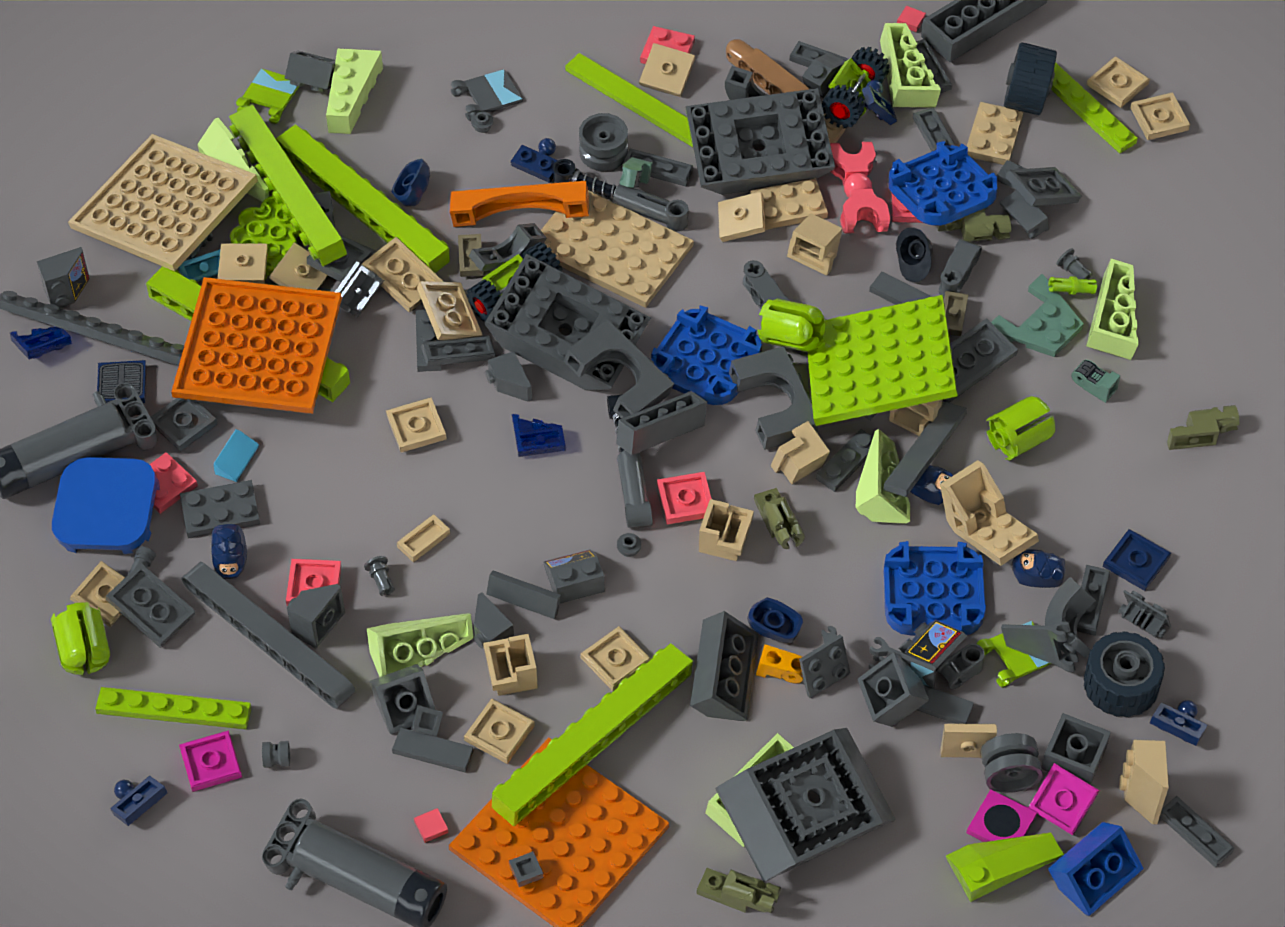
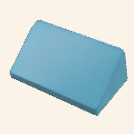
(201, 266)
(235, 456)

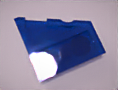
(41, 341)
(537, 437)

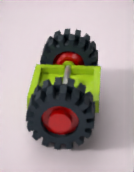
(845, 99)
(488, 291)

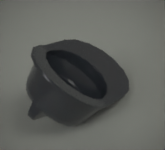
(914, 254)

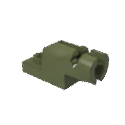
(980, 227)
(1203, 427)
(779, 517)
(738, 891)

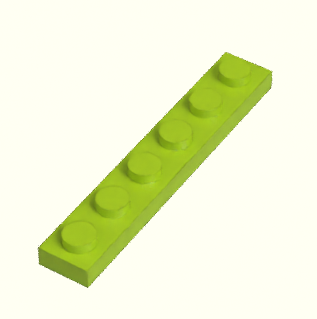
(1092, 111)
(173, 708)

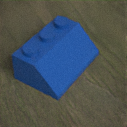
(1096, 867)

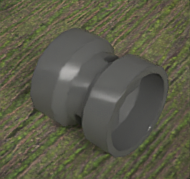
(275, 754)

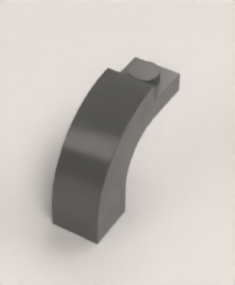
(1069, 605)

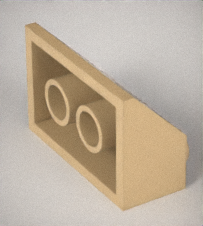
(1145, 778)

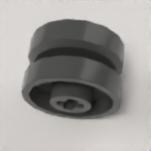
(603, 141)
(1011, 762)

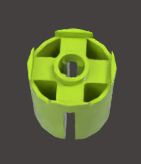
(791, 325)
(1012, 442)
(81, 639)

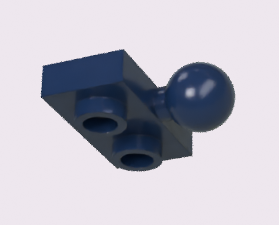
(877, 103)
(535, 162)
(1180, 721)
(136, 800)

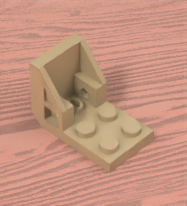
(980, 517)

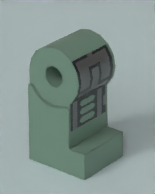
(635, 172)
(1096, 380)

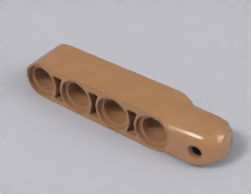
(766, 72)

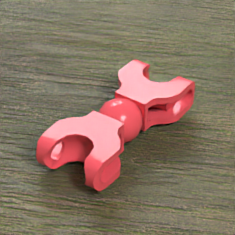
(861, 201)

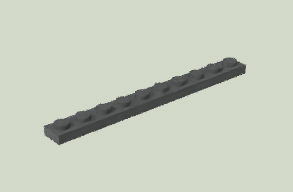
(91, 327)

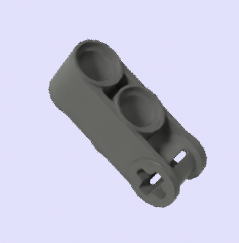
(959, 266)
(760, 284)

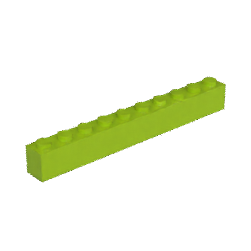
(287, 186)
(361, 197)
(181, 296)
(591, 734)

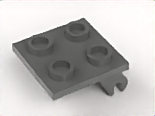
(825, 664)

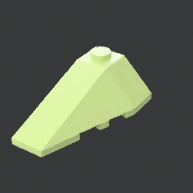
(218, 144)
(870, 494)
(417, 641)

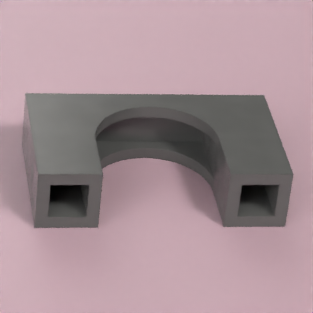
(609, 344)
(776, 370)

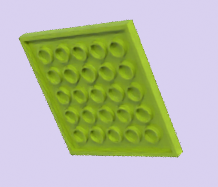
(882, 361)

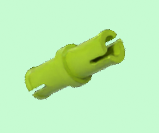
(1072, 285)

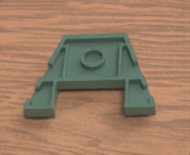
(1048, 327)

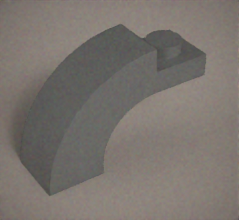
(740, 84)
(520, 240)

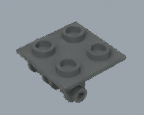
(1137, 605)

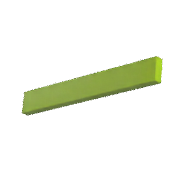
(630, 97)

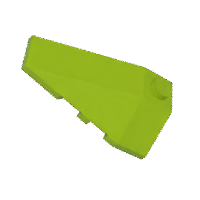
(999, 862)

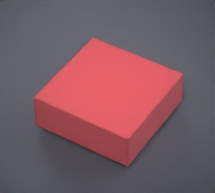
(912, 18)
(431, 825)

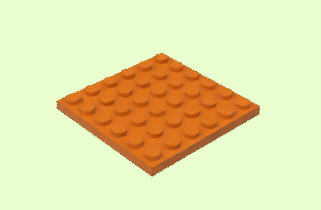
(257, 345)
(582, 838)

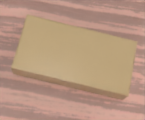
(423, 538)

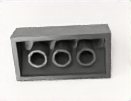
(724, 668)

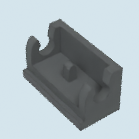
(1028, 216)
(358, 288)

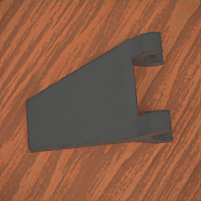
(1041, 642)

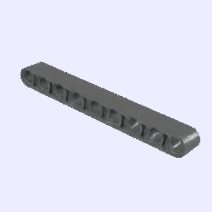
(268, 635)

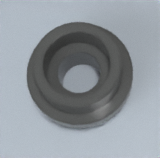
(482, 121)
(629, 550)

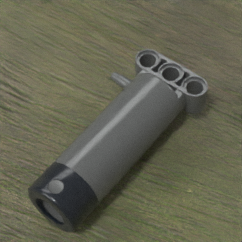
(83, 436)
(353, 868)

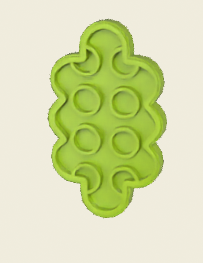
(268, 227)

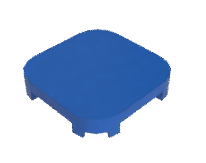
(942, 185)
(700, 354)
(105, 504)
(933, 585)

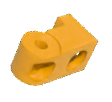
(780, 664)

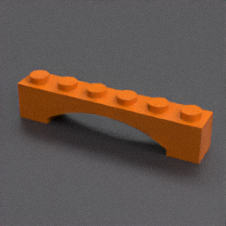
(564, 197)

